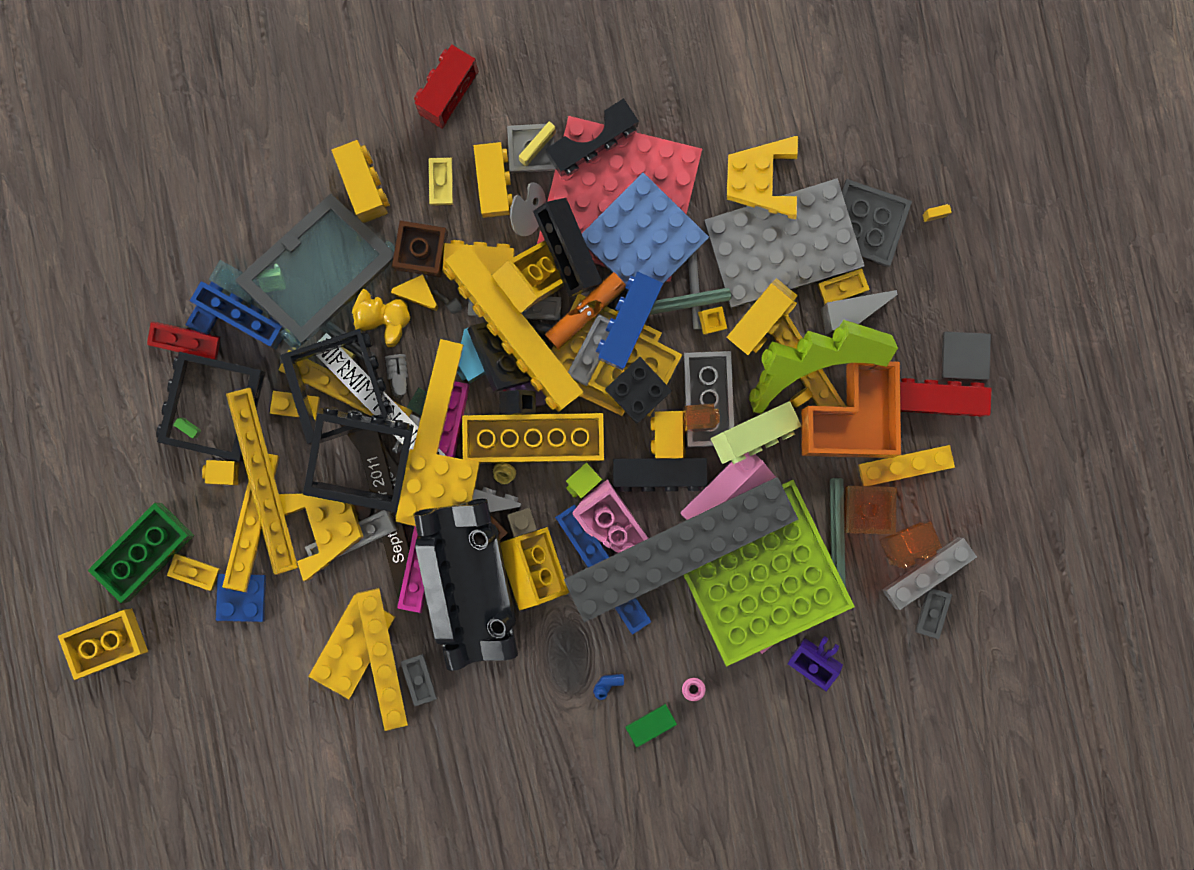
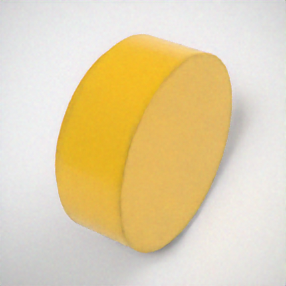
(801, 397)

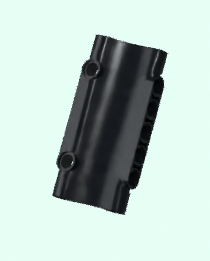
(465, 583)

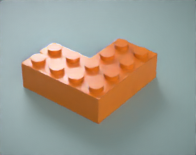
(869, 422)

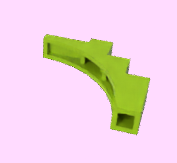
(815, 351)

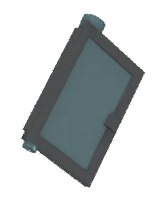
(316, 270)

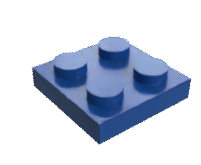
(239, 605)

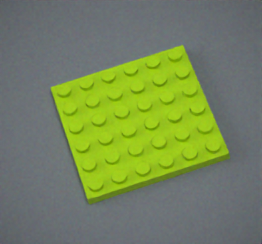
(769, 587)

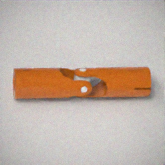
(577, 318)

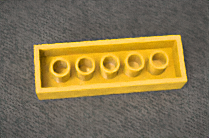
(533, 438)

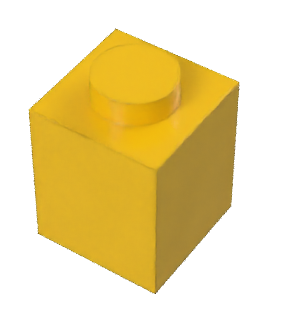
(221, 472)

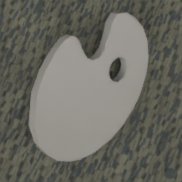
(522, 213)

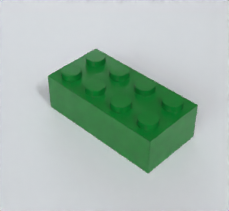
(141, 552)

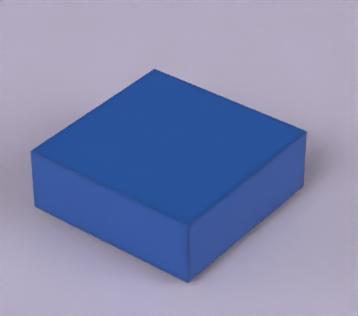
(201, 320)

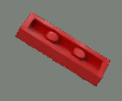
(183, 340)

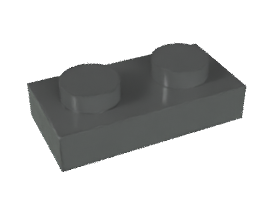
(933, 613)
(419, 680)

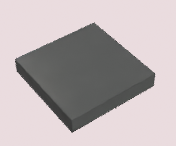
(966, 356)

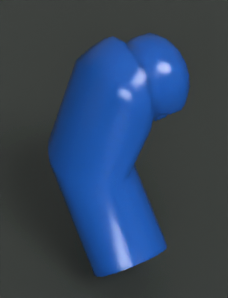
(605, 684)

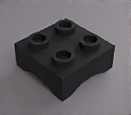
(638, 390)

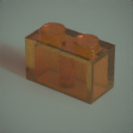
(700, 417)

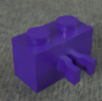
(816, 663)

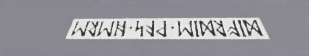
(360, 385)

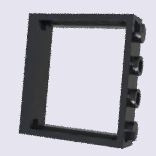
(174, 388)
(298, 390)
(351, 495)

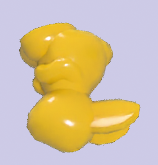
(372, 313)

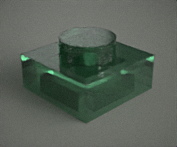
(418, 401)

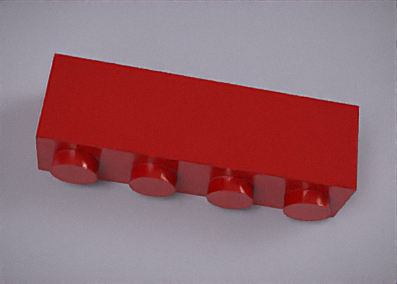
(945, 399)

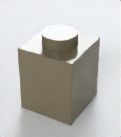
(522, 522)

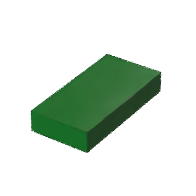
(650, 725)

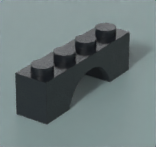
(568, 154)

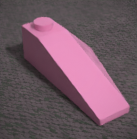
(728, 484)
(609, 519)

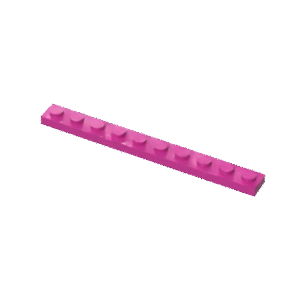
(412, 590)

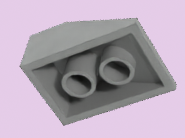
(852, 309)

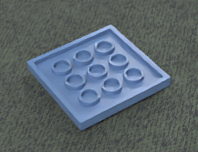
(643, 233)

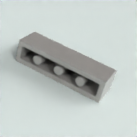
(929, 573)

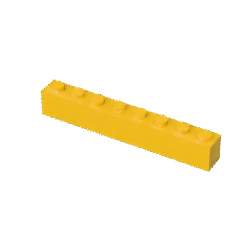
(512, 328)

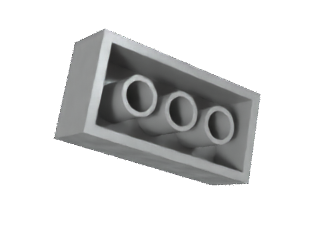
(707, 382)

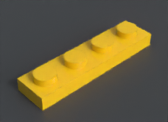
(906, 465)

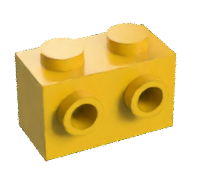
(669, 435)

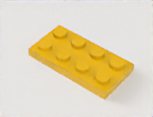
(345, 653)

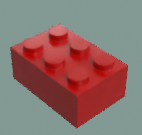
(446, 86)

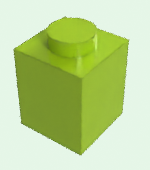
(582, 481)

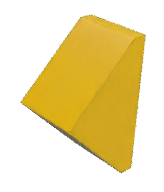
(417, 292)

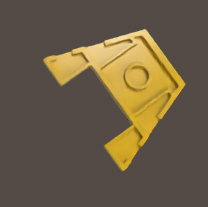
(752, 177)
(333, 526)

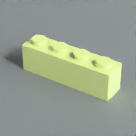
(756, 432)

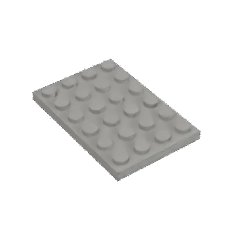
(763, 246)

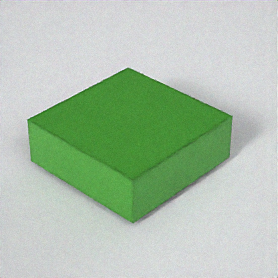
(187, 427)

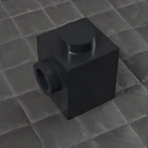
(517, 402)

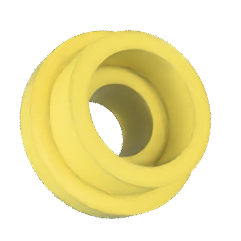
(504, 473)

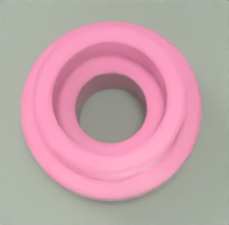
(696, 696)

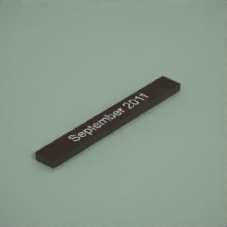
(380, 481)

